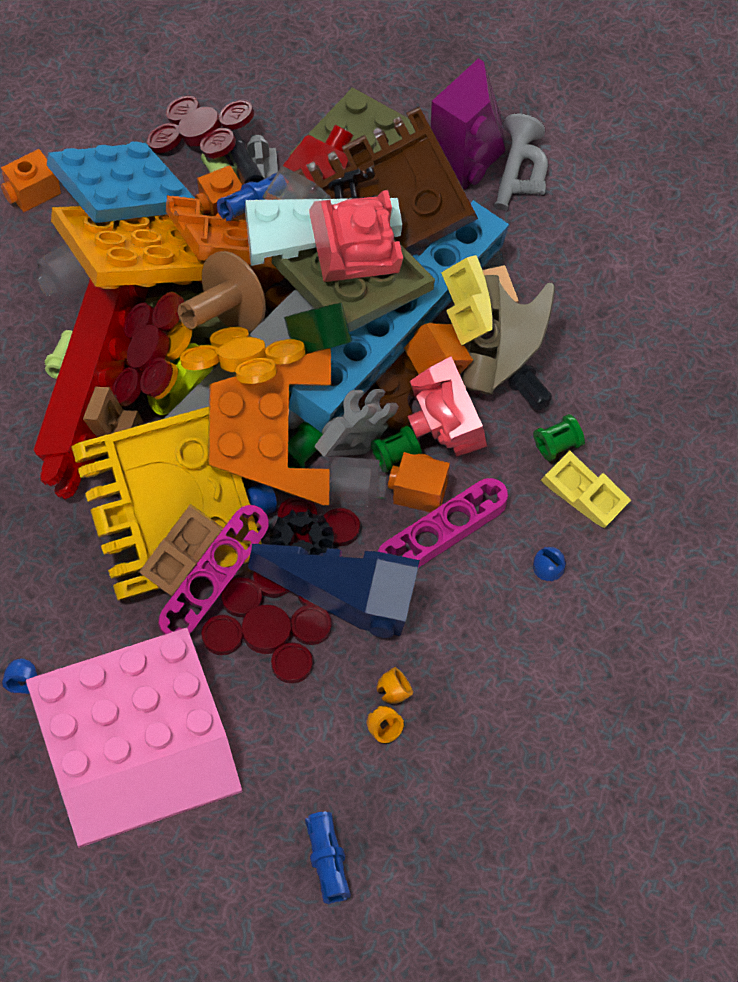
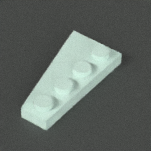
(286, 226)

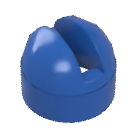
(262, 497)
(545, 568)
(19, 671)

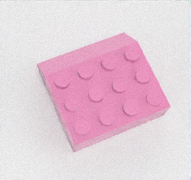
(133, 737)

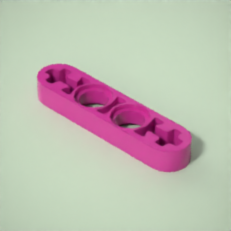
(447, 533)
(216, 574)

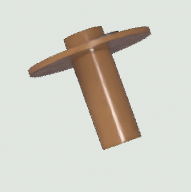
(229, 293)

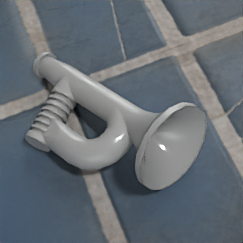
(522, 130)

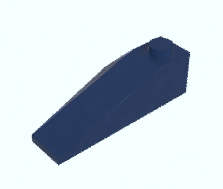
(362, 591)

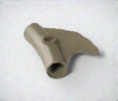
(516, 337)

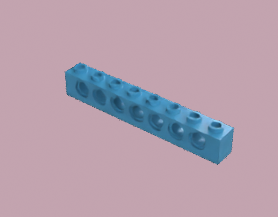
(395, 329)

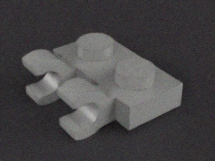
(357, 427)

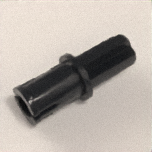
(530, 387)

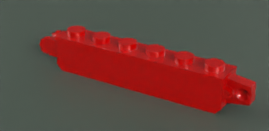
(91, 360)

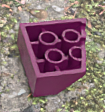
(469, 124)

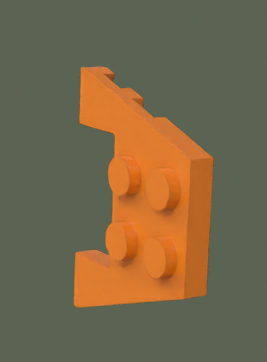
(210, 233)
(252, 428)

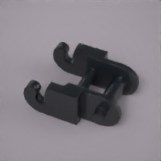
(350, 181)

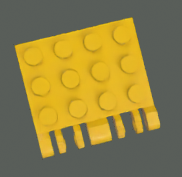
(157, 476)

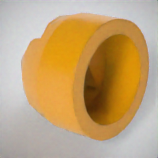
(395, 685)
(391, 731)

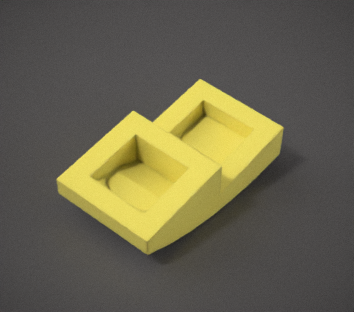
(470, 294)
(580, 487)

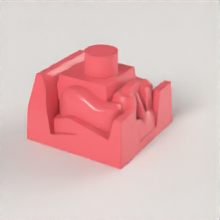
(355, 238)
(446, 409)

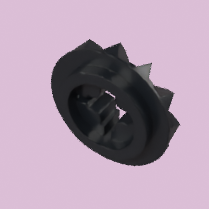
(320, 534)

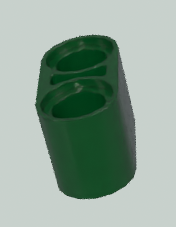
(319, 327)

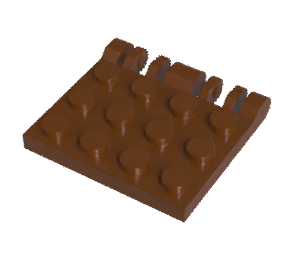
(413, 172)

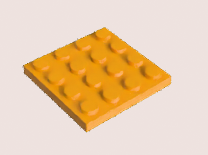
(128, 250)

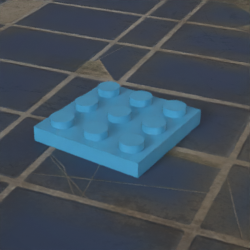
(116, 180)

